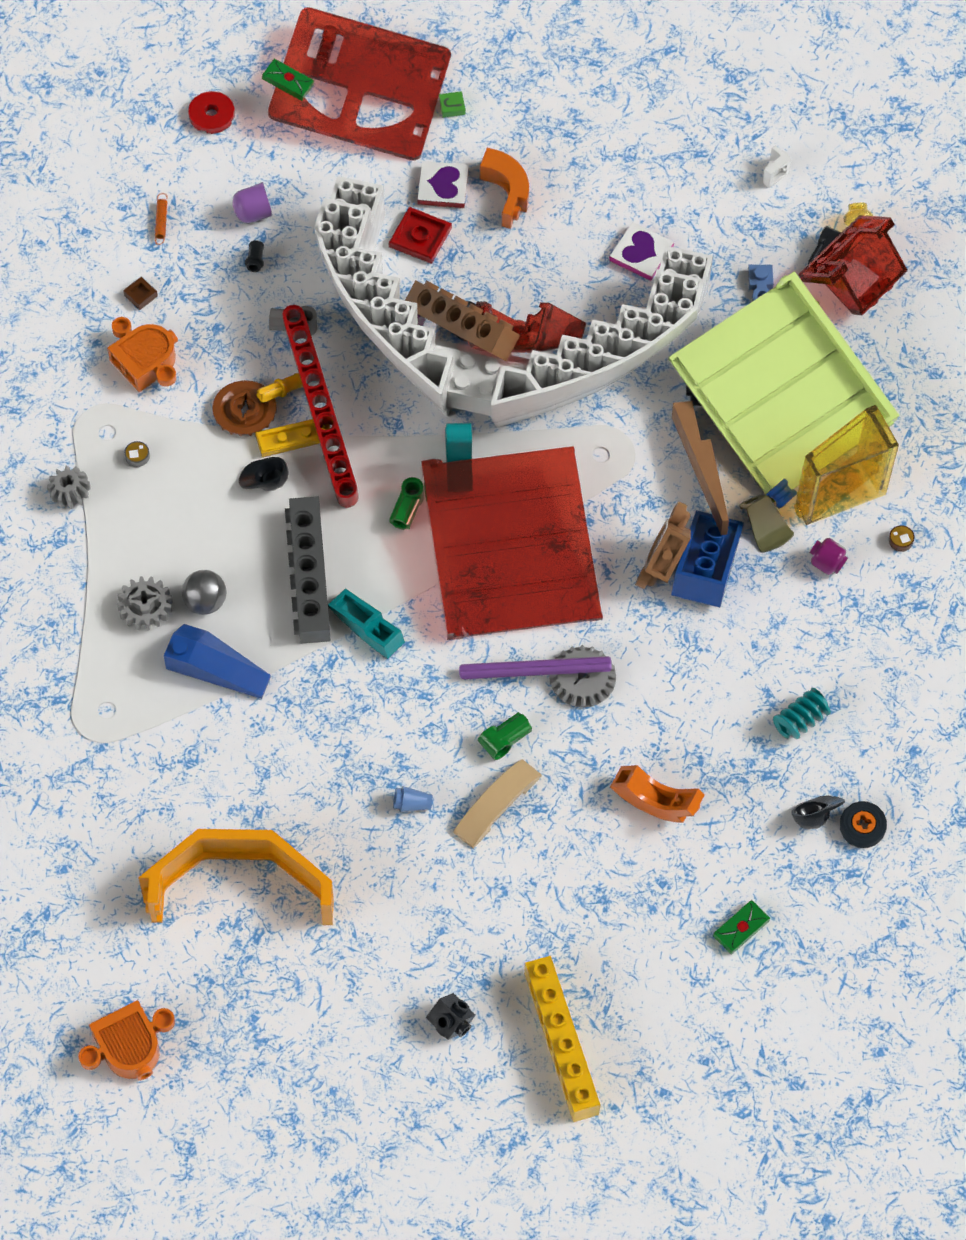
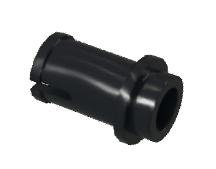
(254, 261)

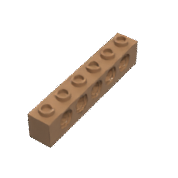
(463, 320)

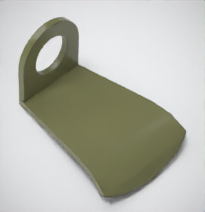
(766, 523)

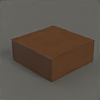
(140, 293)

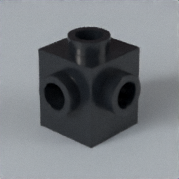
(451, 1016)

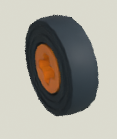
(854, 833)

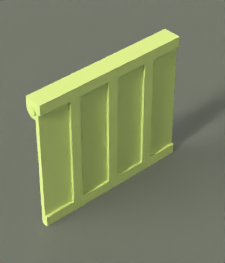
(778, 381)

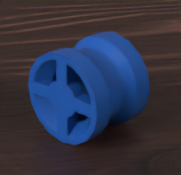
(782, 493)

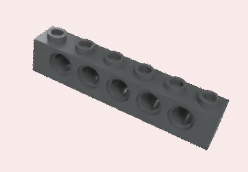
(313, 628)

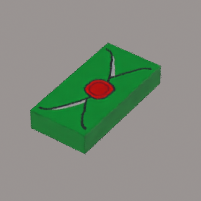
(288, 79)
(741, 927)

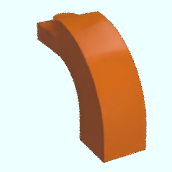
(509, 174)
(655, 798)

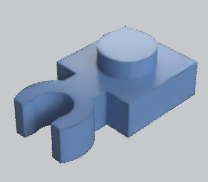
(760, 279)

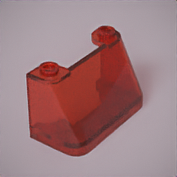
(541, 330)

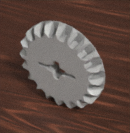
(585, 691)

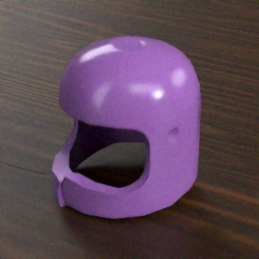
(251, 204)

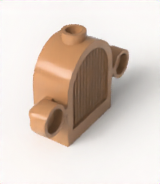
(666, 548)

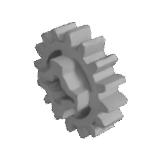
(156, 608)

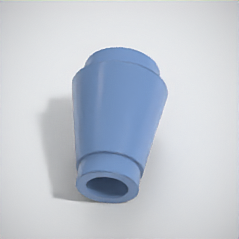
(411, 800)

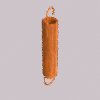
(161, 215)

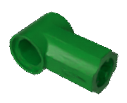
(407, 504)
(499, 739)

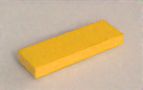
(287, 437)

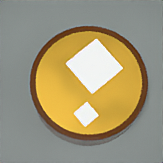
(901, 538)

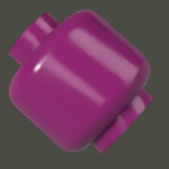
(828, 556)

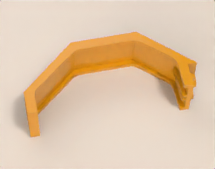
(233, 845)

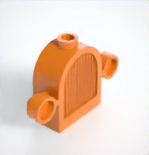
(143, 353)
(127, 1041)

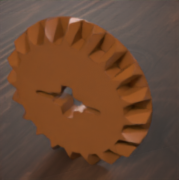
(231, 400)

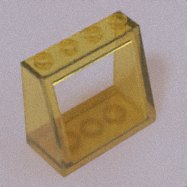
(858, 463)

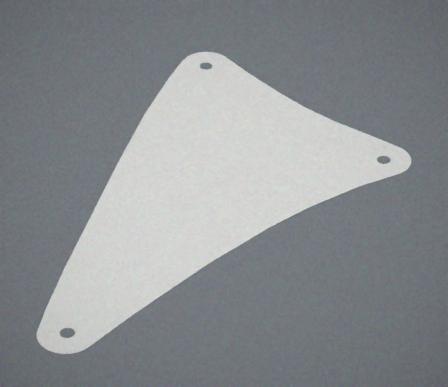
(193, 515)

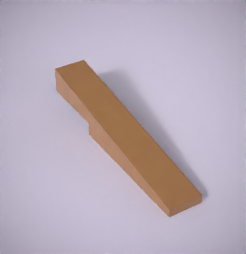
(702, 460)

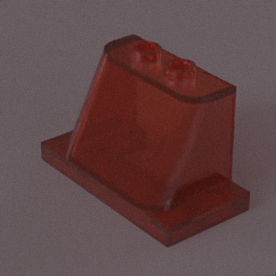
(858, 264)

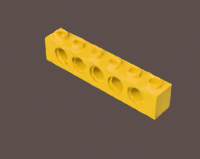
(562, 1039)

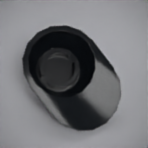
(265, 474)
(815, 812)

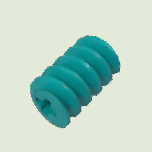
(801, 713)

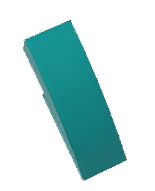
(367, 623)

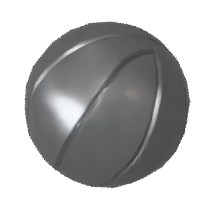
(204, 592)

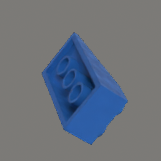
(707, 560)

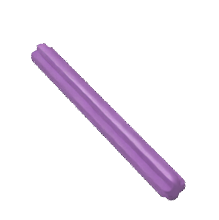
(535, 667)

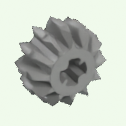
(69, 487)

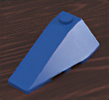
(209, 659)

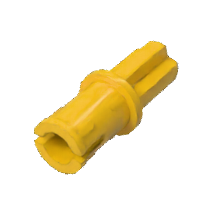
(279, 388)

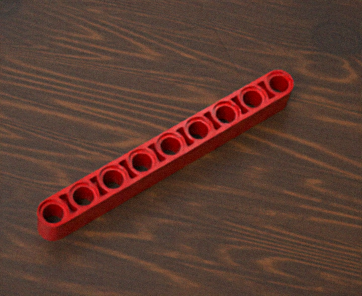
(323, 415)

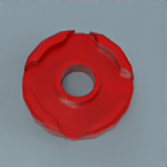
(211, 101)

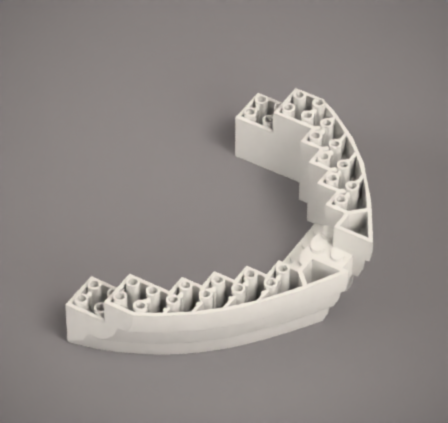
(476, 379)

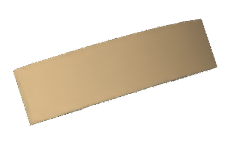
(495, 802)

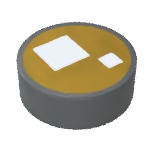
(137, 453)

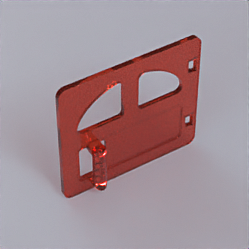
(370, 64)

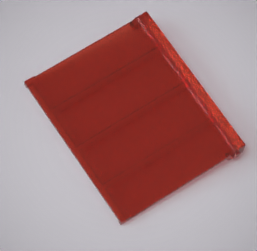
(510, 542)

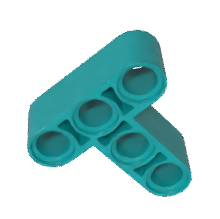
(458, 441)

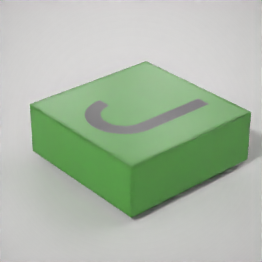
(452, 104)

